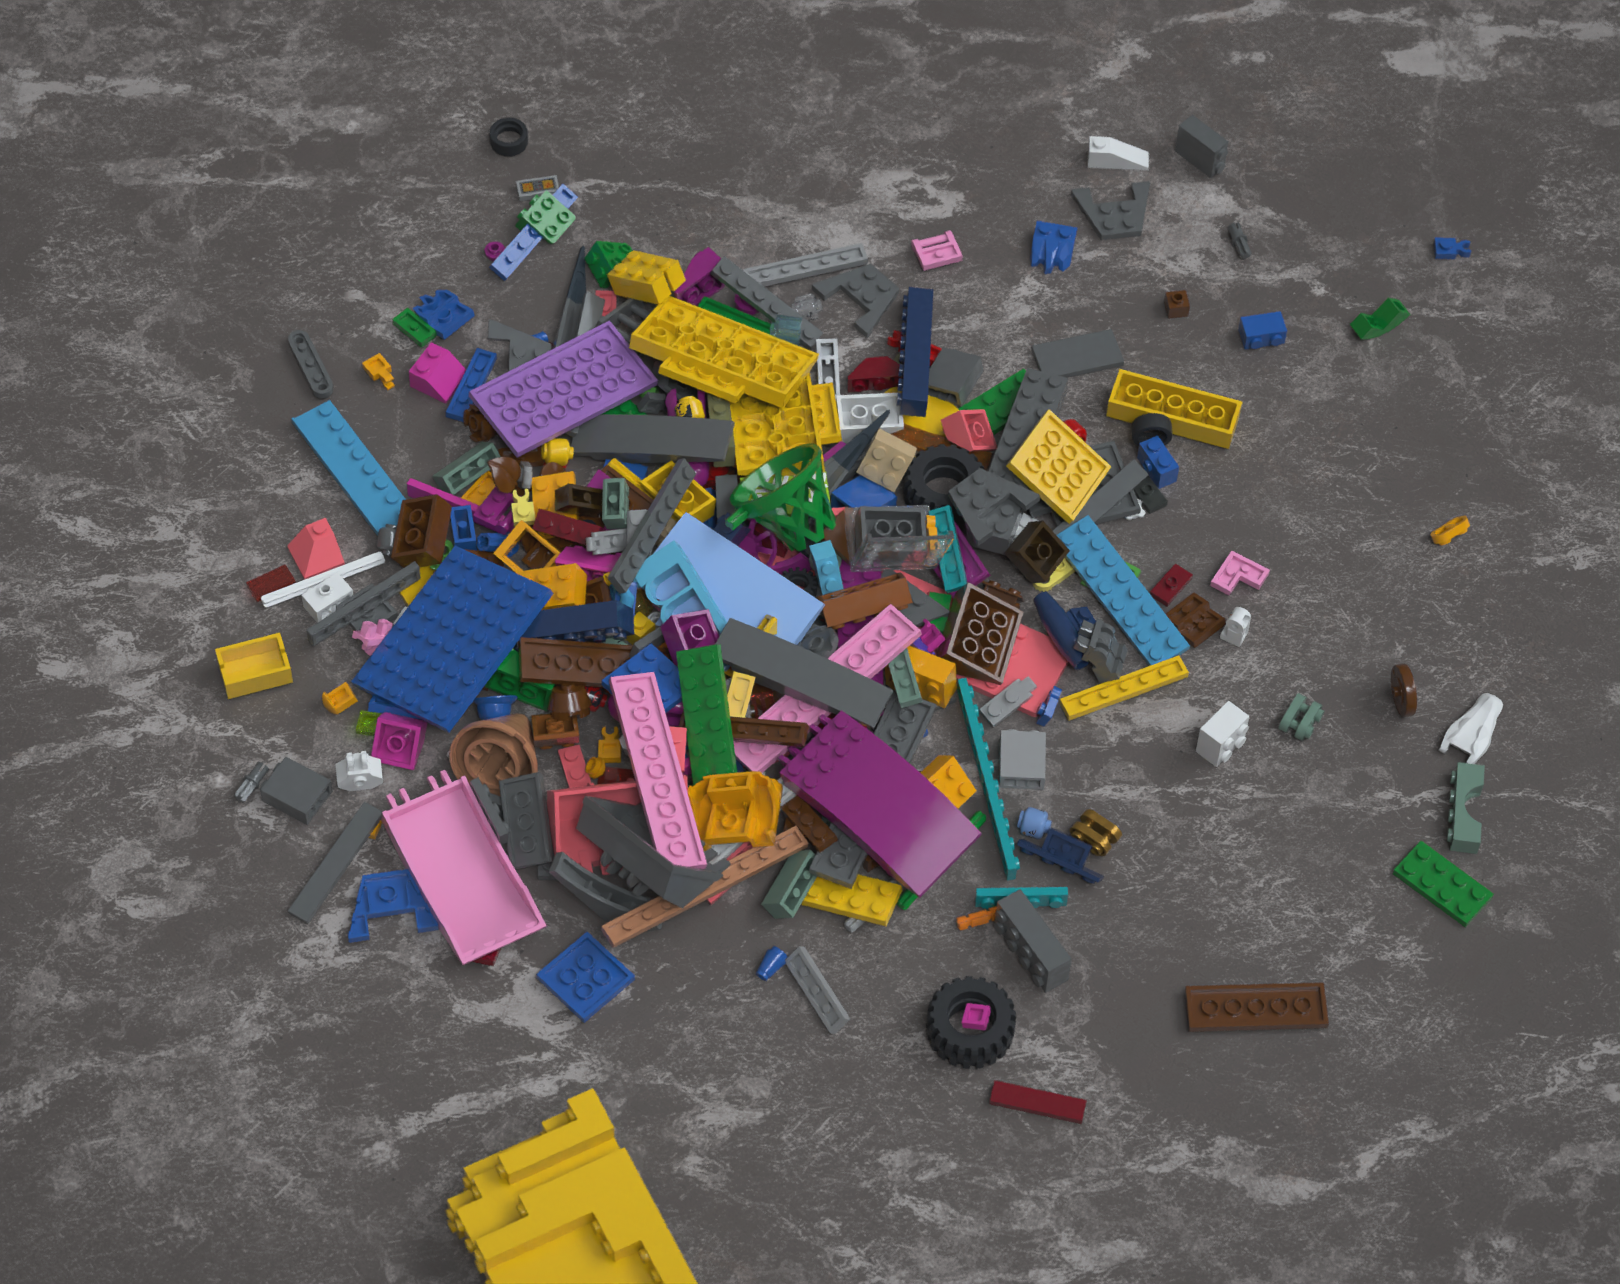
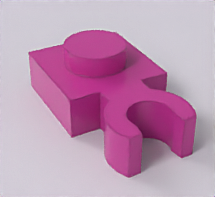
(931, 636)

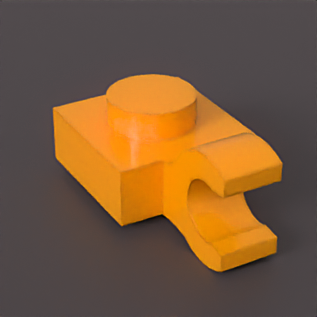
(378, 368)

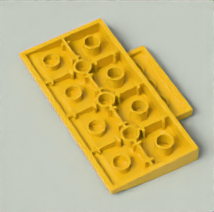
(721, 354)
(768, 430)

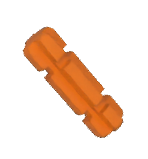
(976, 918)

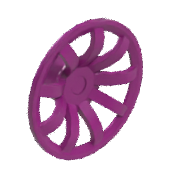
(753, 545)

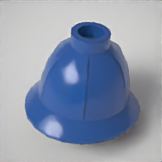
(494, 706)

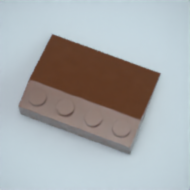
(980, 634)

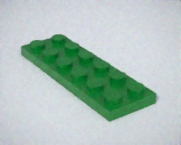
(706, 711)

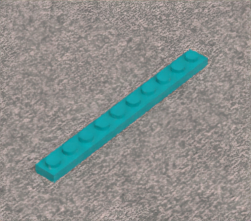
(989, 785)

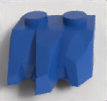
(1052, 246)
(443, 312)

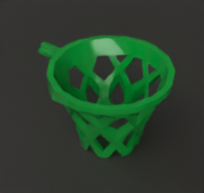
(794, 493)

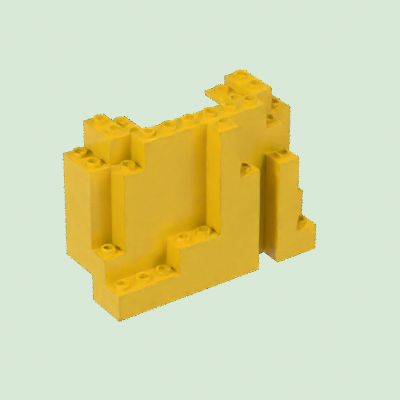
(565, 1209)

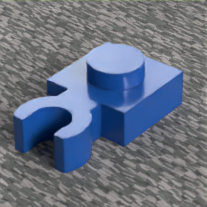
(1448, 248)
(1047, 709)

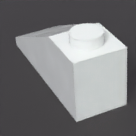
(1114, 154)

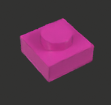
(976, 1016)

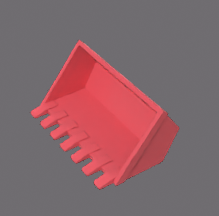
(564, 812)

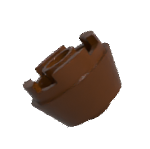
(478, 425)
(569, 701)

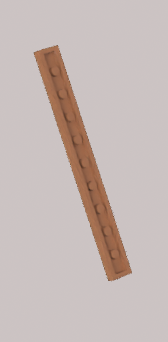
(741, 868)

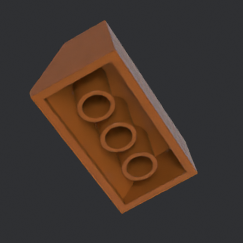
(865, 600)

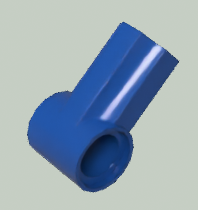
(491, 541)

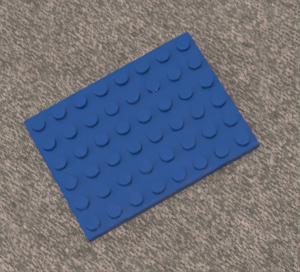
(452, 638)

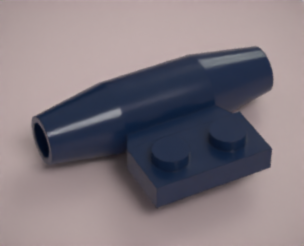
(1063, 626)

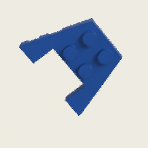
(386, 896)

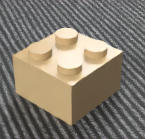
(886, 460)

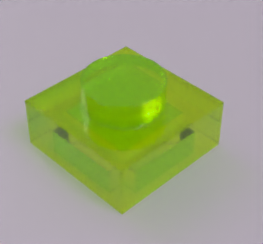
(367, 723)

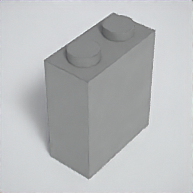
(1022, 759)

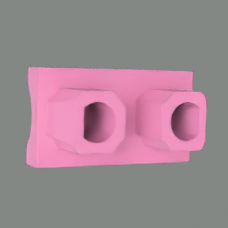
(372, 634)

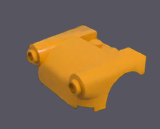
(736, 808)

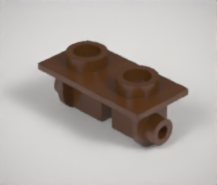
(1010, 596)

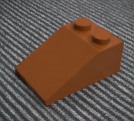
(552, 732)

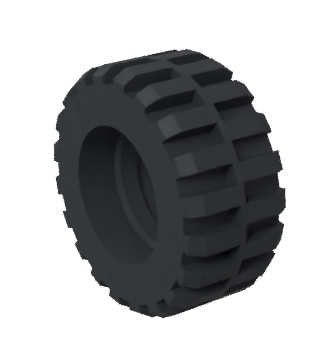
(934, 464)
(963, 1048)

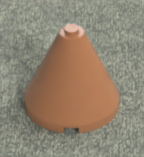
(494, 750)

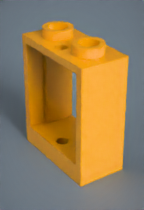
(513, 538)

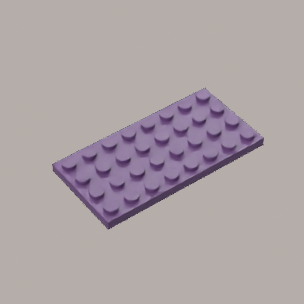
(563, 388)

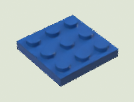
(665, 671)
(585, 977)

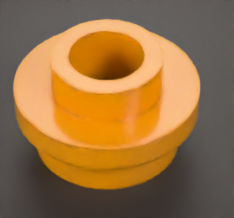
(595, 767)

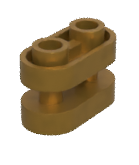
(1096, 832)

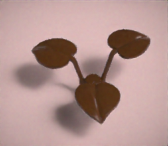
(505, 474)

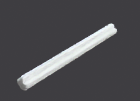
(300, 587)

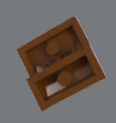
(1195, 619)

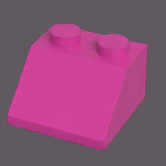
(436, 373)
(398, 740)

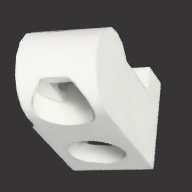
(1236, 626)

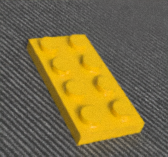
(867, 900)

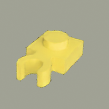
(522, 509)

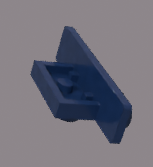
(1065, 851)

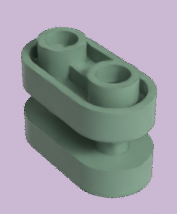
(1304, 728)

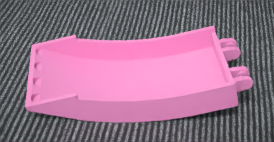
(461, 869)

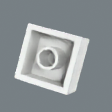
(1223, 734)

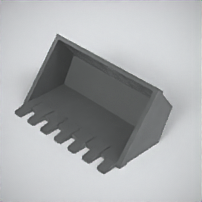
(626, 841)

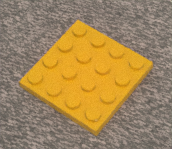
(1058, 466)

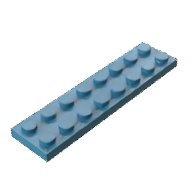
(1121, 593)

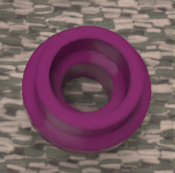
(493, 250)

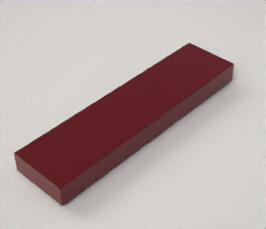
(1038, 1102)

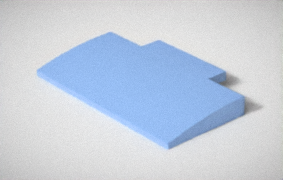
(737, 583)

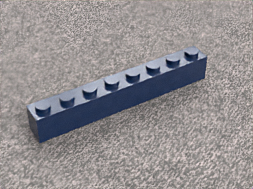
(916, 352)

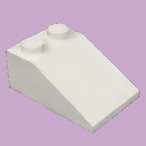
(860, 410)

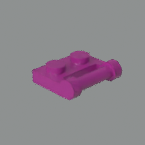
(493, 509)

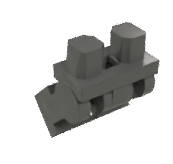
(1101, 649)

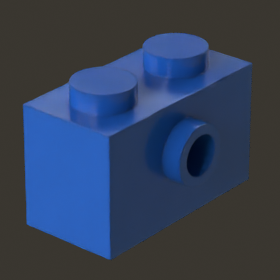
(1158, 462)

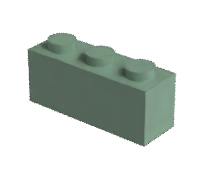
(466, 468)
(790, 886)

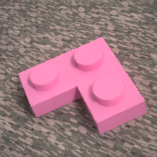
(1238, 568)

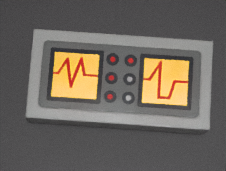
(529, 188)

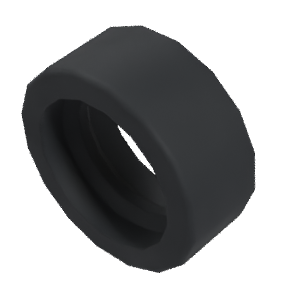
(508, 124)
(1151, 421)

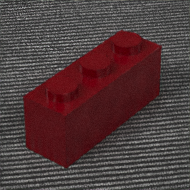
(564, 527)

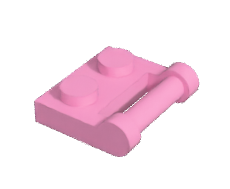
(939, 254)

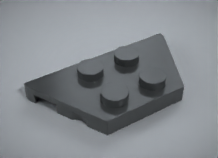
(922, 607)

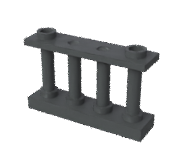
(622, 314)

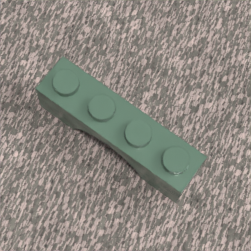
(1464, 830)

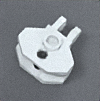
(359, 772)

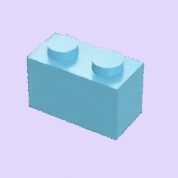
(826, 567)

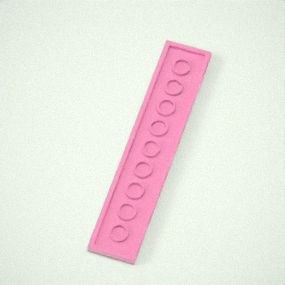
(864, 653)
(657, 769)

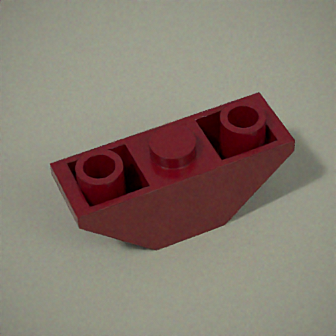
(874, 374)

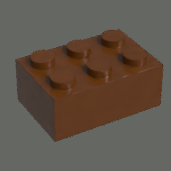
(421, 531)

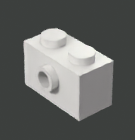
(324, 597)

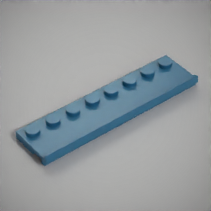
(351, 465)

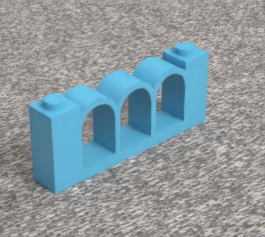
(665, 564)

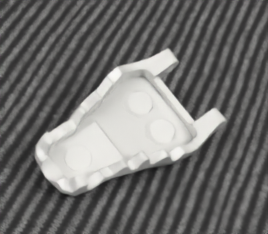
(1475, 728)

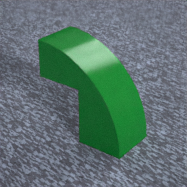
(1383, 320)

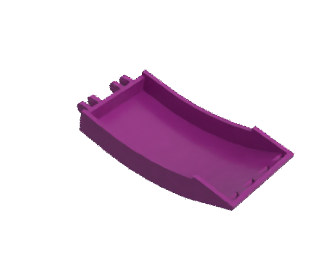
(879, 801)

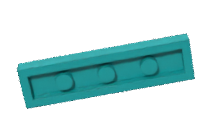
(951, 563)
(1038, 896)

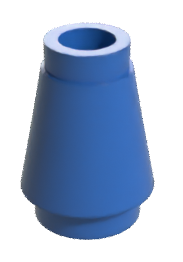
(771, 963)

